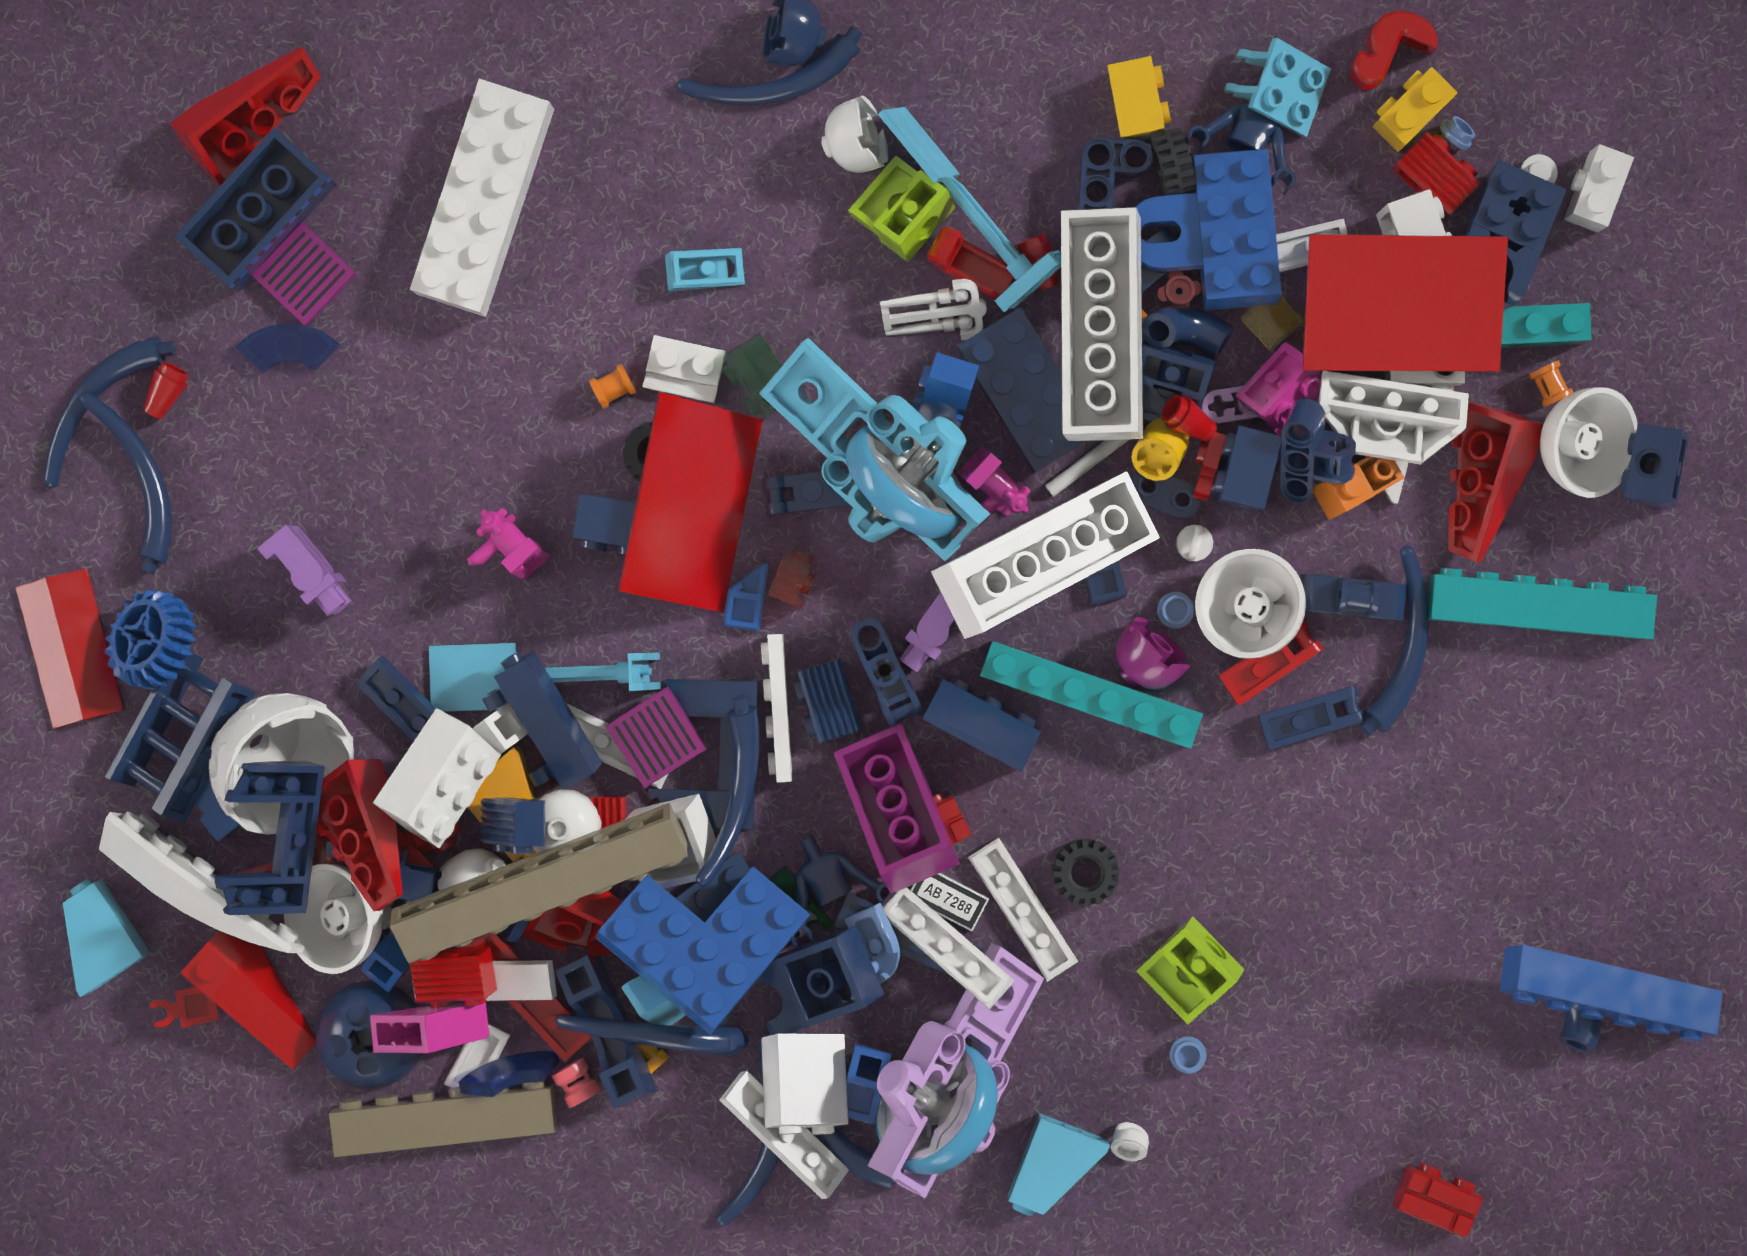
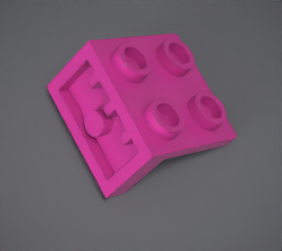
(1279, 386)

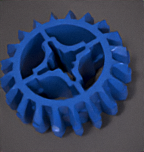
(155, 661)

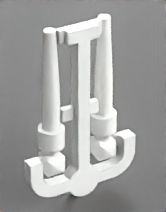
(975, 308)

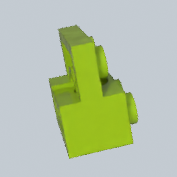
(903, 208)
(1191, 970)

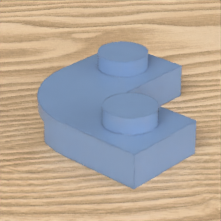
(878, 940)

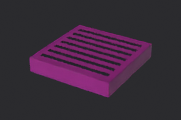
(304, 274)
(656, 737)

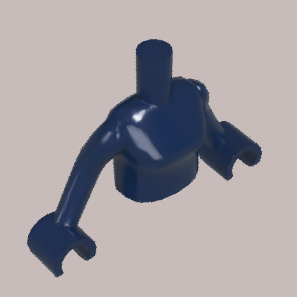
(1248, 133)
(827, 878)

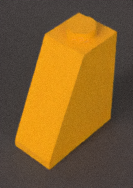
(507, 780)

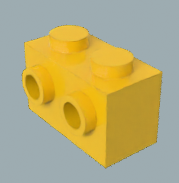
(1137, 98)
(1408, 115)

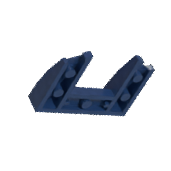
(713, 699)
(286, 887)

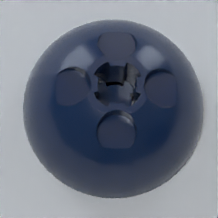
(348, 1015)

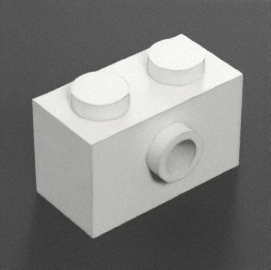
(1598, 188)

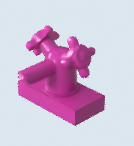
(1003, 493)
(521, 553)

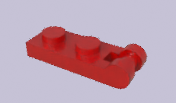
(1254, 675)

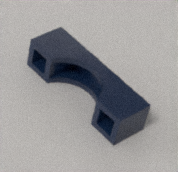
(621, 1062)

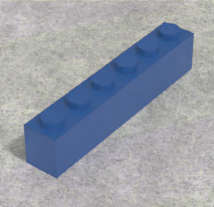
(1610, 992)

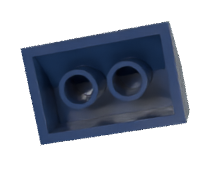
(982, 723)

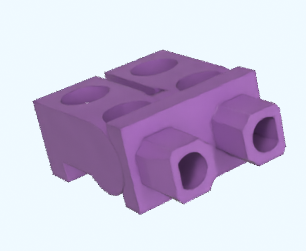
(308, 569)
(930, 634)

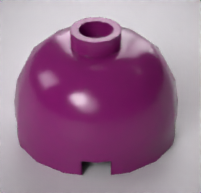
(1148, 657)

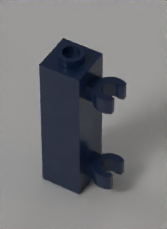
(546, 719)

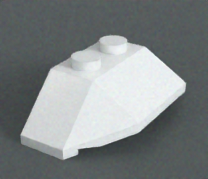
(1392, 417)

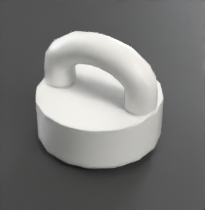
(1194, 543)
(1129, 1142)

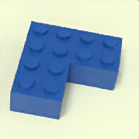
(701, 963)

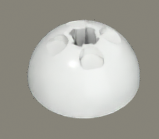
(1588, 441)
(1242, 585)
(338, 922)

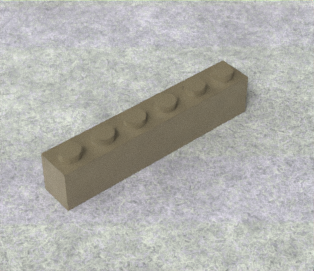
(441, 1119)

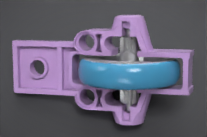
(940, 1065)

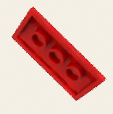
(69, 648)

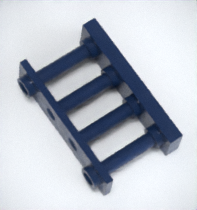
(191, 771)

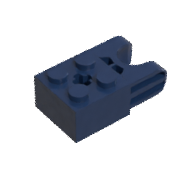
(1523, 210)
(821, 981)

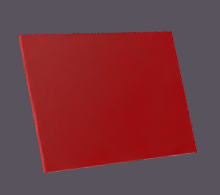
(1404, 303)
(690, 503)

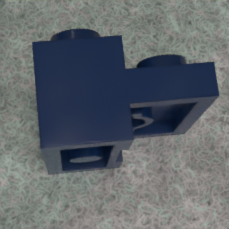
(1175, 370)
(1667, 449)

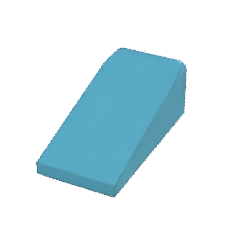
(703, 269)

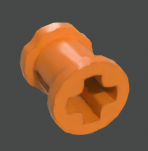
(1550, 383)
(612, 386)

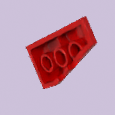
(237, 118)
(1492, 465)
(361, 830)
(575, 924)
(250, 991)

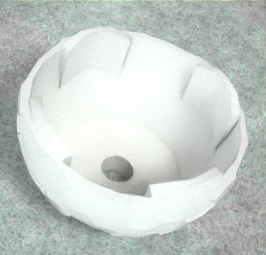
(291, 730)

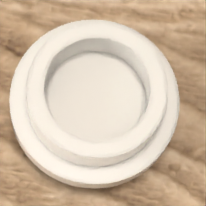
(1541, 166)

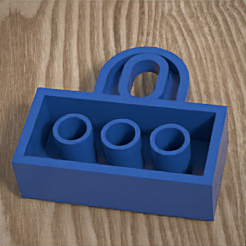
(1222, 229)

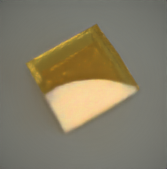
(1272, 322)

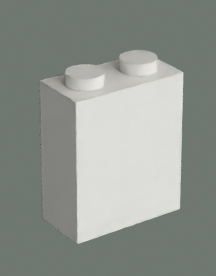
(804, 1082)

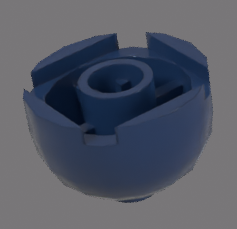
(793, 33)

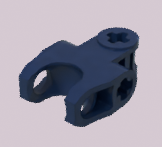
(889, 688)

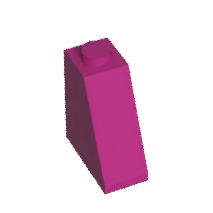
(428, 1028)

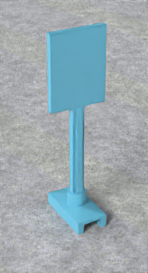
(940, 169)
(466, 673)

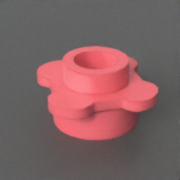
(1178, 280)

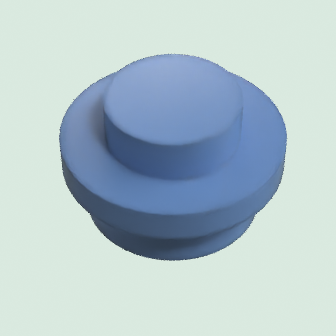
(1457, 133)
(1175, 610)
(1187, 1054)

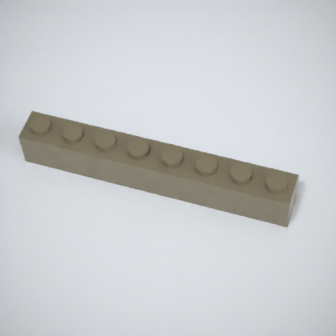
(539, 883)

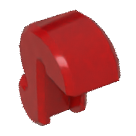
(1382, 42)
(966, 261)

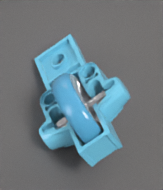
(895, 468)

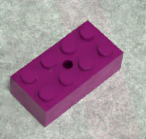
(896, 808)

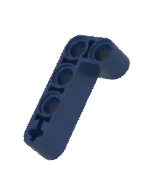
(1115, 167)

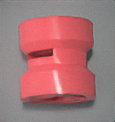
(579, 1090)

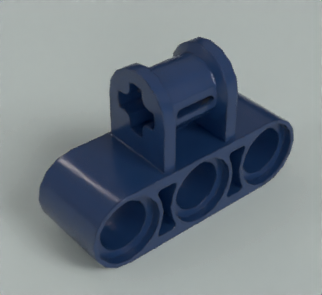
(1312, 452)
(1354, 597)

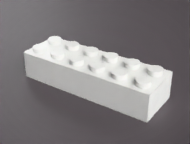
(482, 197)
(1101, 324)
(1045, 555)

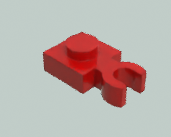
(1209, 457)
(191, 1008)

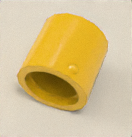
(1159, 451)

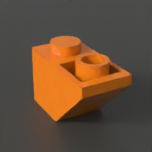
(1370, 478)

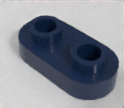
(1164, 496)

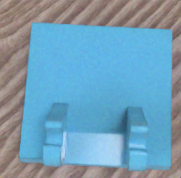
(1287, 88)

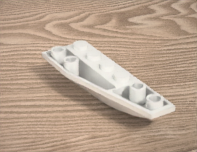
(184, 881)

